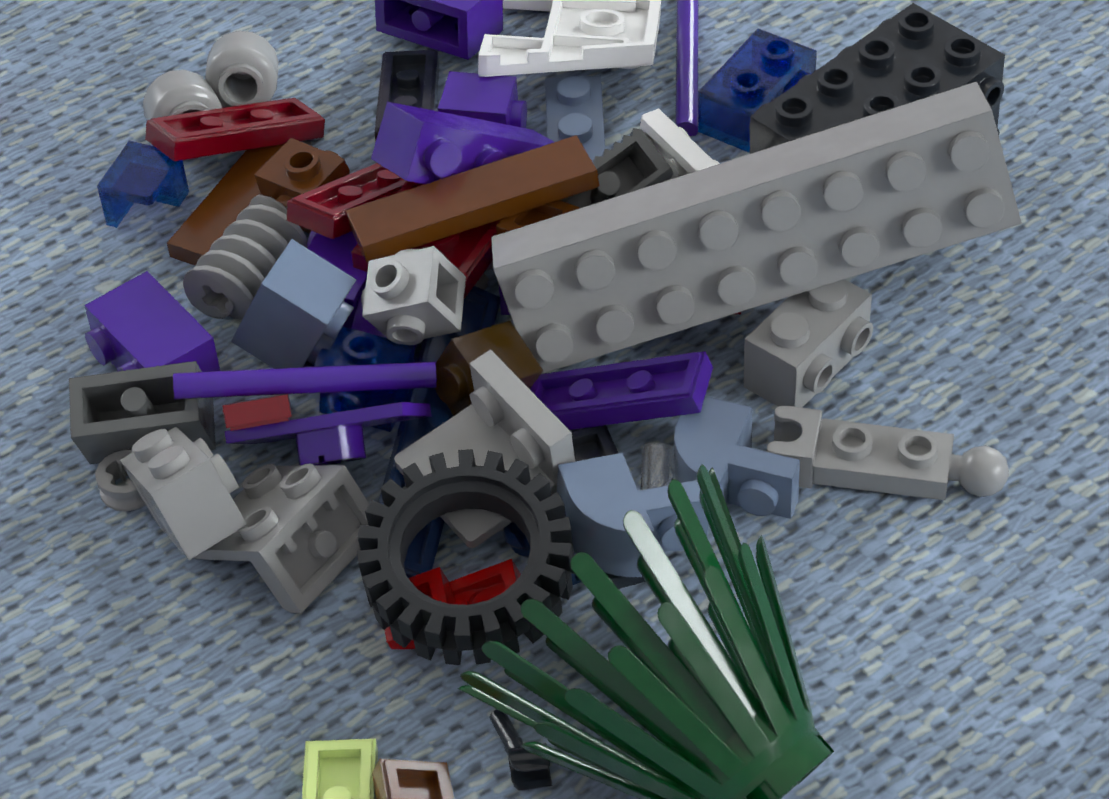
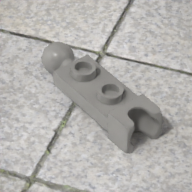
(882, 457)

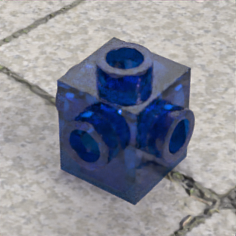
(362, 348)

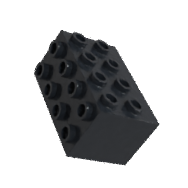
(890, 67)

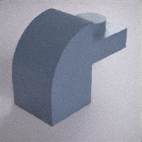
(747, 476)
(597, 498)

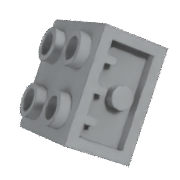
(502, 420)
(297, 529)

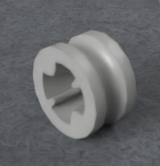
(117, 497)

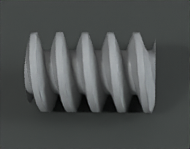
(241, 259)

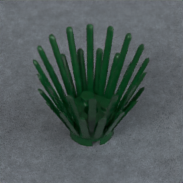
(725, 721)

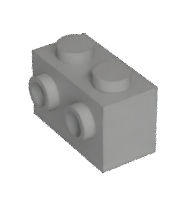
(807, 343)
(184, 489)

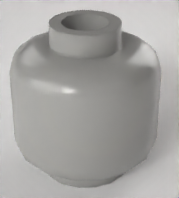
(242, 69)
(177, 94)

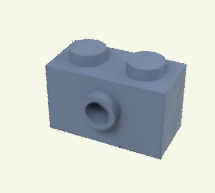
(295, 310)

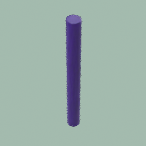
(687, 66)
(304, 380)

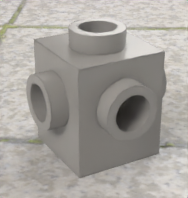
(414, 295)

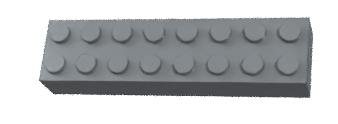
(757, 228)

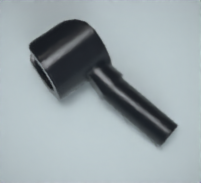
(526, 768)

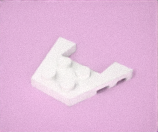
(576, 38)

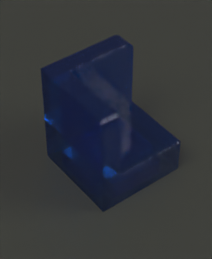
(142, 177)

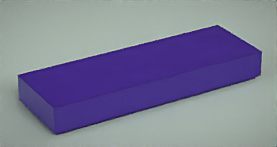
(626, 390)

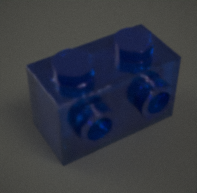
(747, 80)

